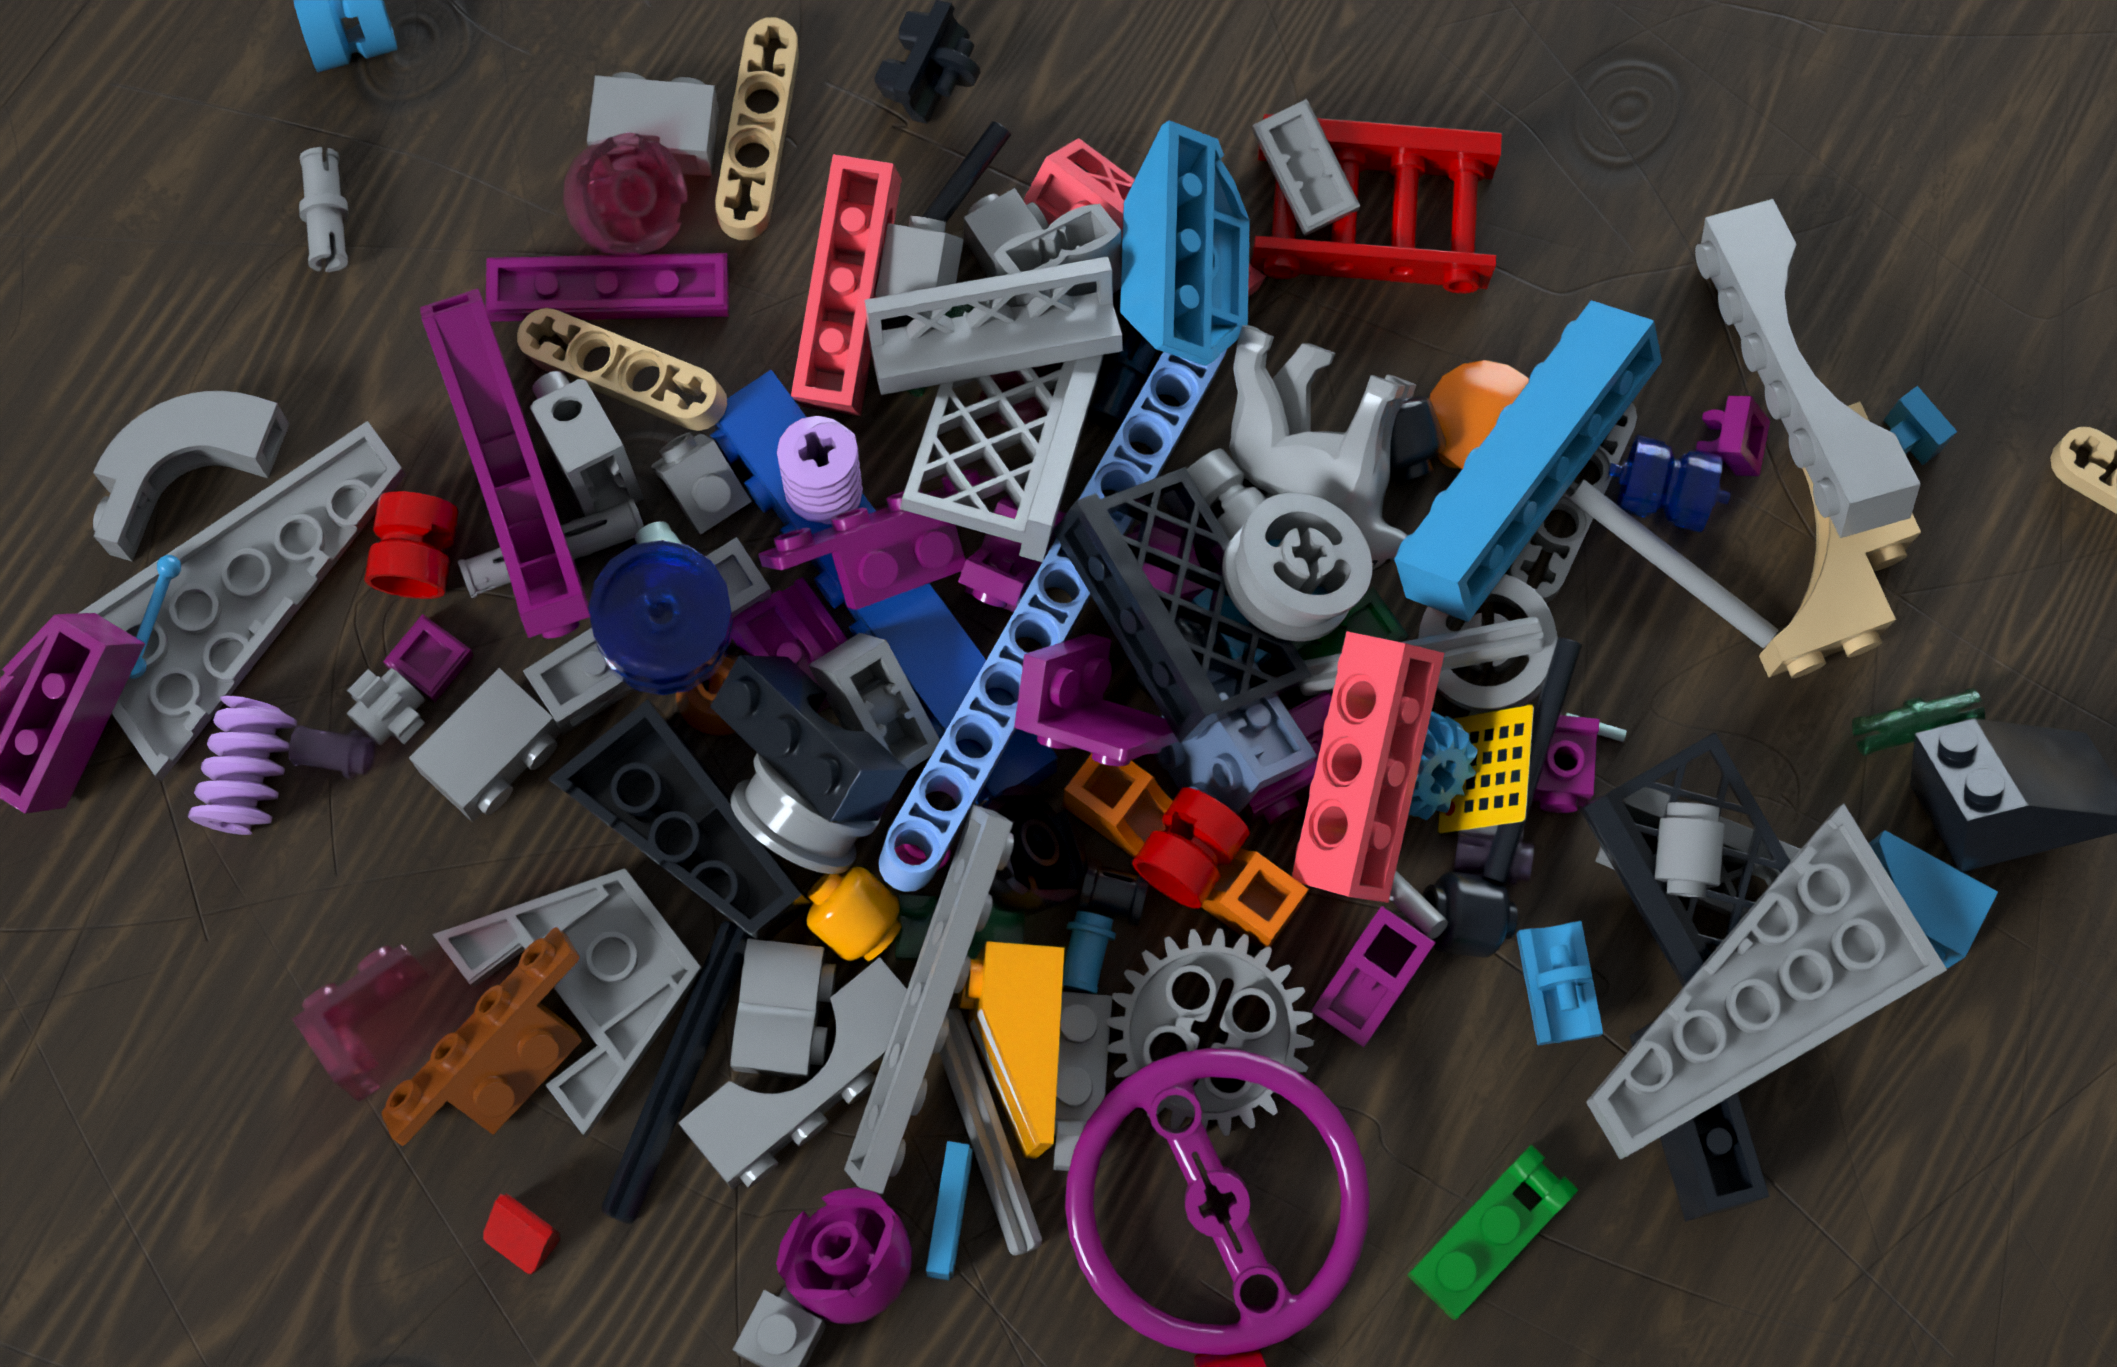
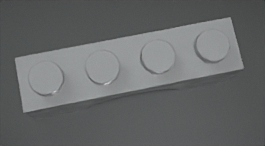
(746, 1128)

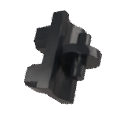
(935, 64)

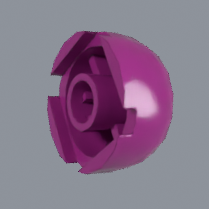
(846, 1257)

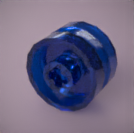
(645, 584)

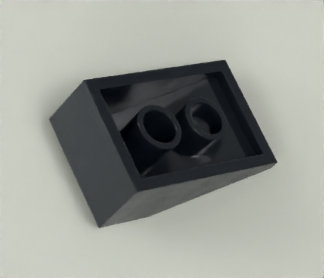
(2011, 789)

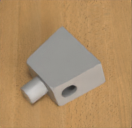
(583, 443)

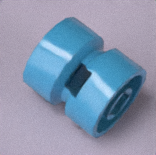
(328, 39)

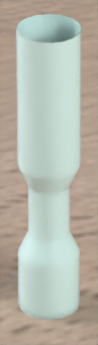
(1608, 731)

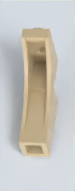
(1843, 598)

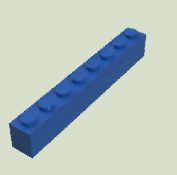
(917, 624)

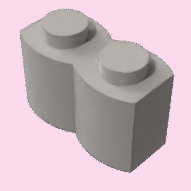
(1071, 238)
(780, 1009)

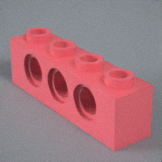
(845, 272)
(1367, 767)

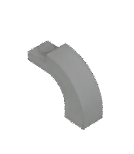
(173, 440)

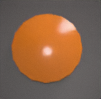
(1470, 404)

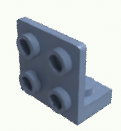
(1239, 752)

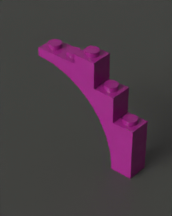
(506, 466)

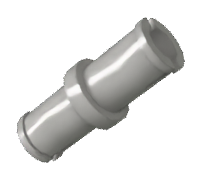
(323, 209)

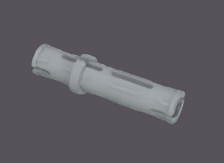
(583, 538)

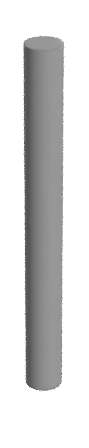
(1673, 564)

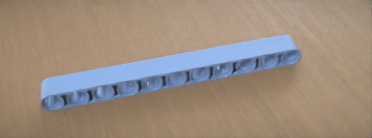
(1038, 619)

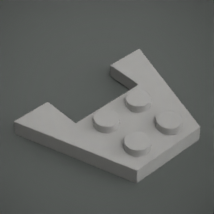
(619, 990)

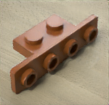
(497, 1052)

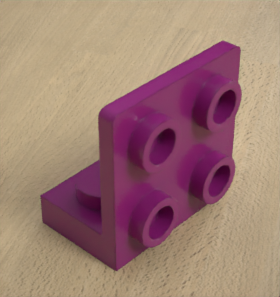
(1066, 706)

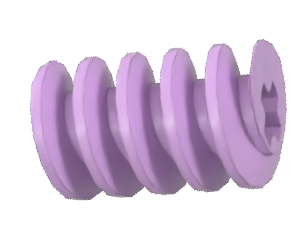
(820, 468)
(240, 765)

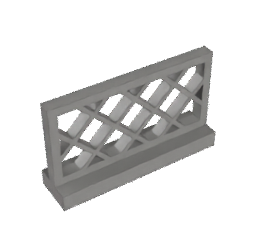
(1044, 476)

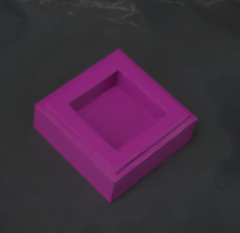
(429, 658)

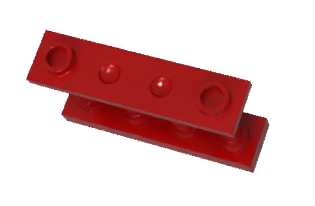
(1407, 155)

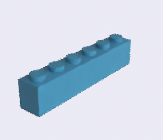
(1528, 460)

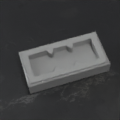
(1305, 167)

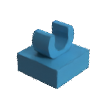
(1919, 426)

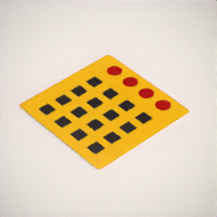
(1502, 771)

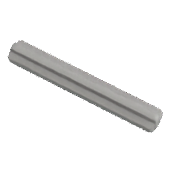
(1460, 649)
(988, 1138)

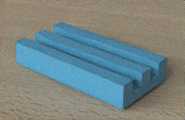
(949, 1211)

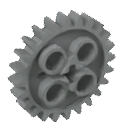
(1154, 1011)

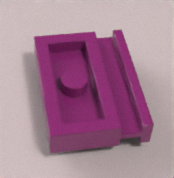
(789, 626)

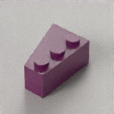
(57, 706)

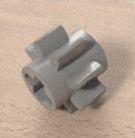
(386, 706)

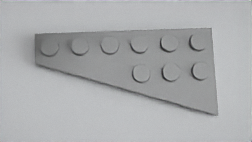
(240, 591)
(1793, 972)

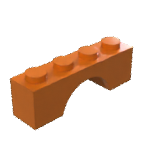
(1129, 804)

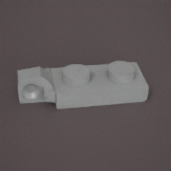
(1080, 1068)

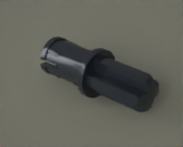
(1122, 381)

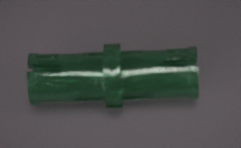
(1916, 715)

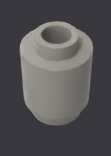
(1689, 849)

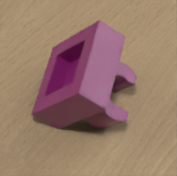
(1742, 435)

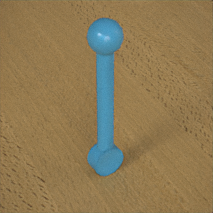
(167, 568)

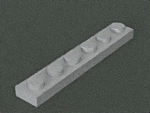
(922, 1020)

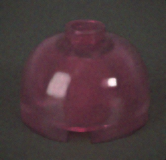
(624, 195)

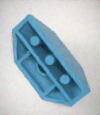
(1185, 248)

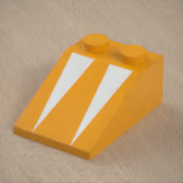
(1016, 1028)

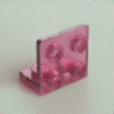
(336, 1011)

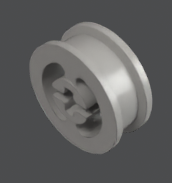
(1316, 550)
(1524, 686)
(791, 825)

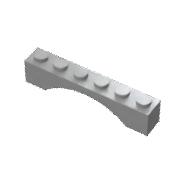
(1854, 464)

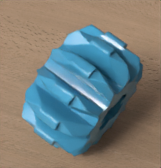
(1442, 767)

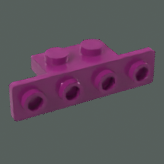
(881, 550)

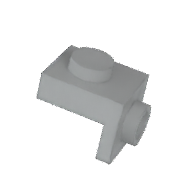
(700, 480)

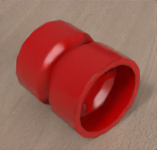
(413, 537)
(1195, 841)

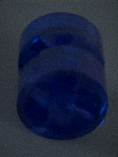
(1681, 486)

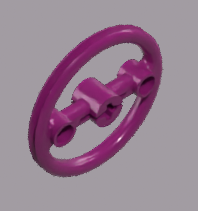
(1258, 1324)

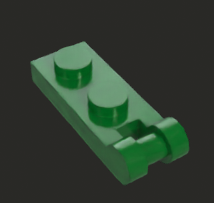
(1490, 1234)

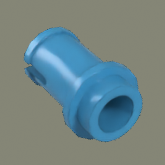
(1086, 951)

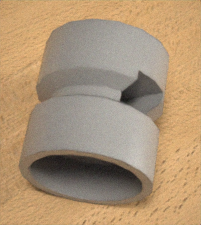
(1222, 488)

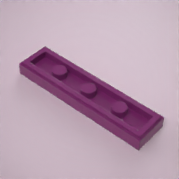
(609, 286)

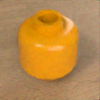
(853, 914)

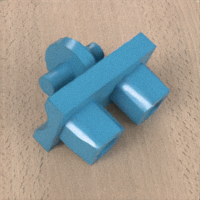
(1559, 983)

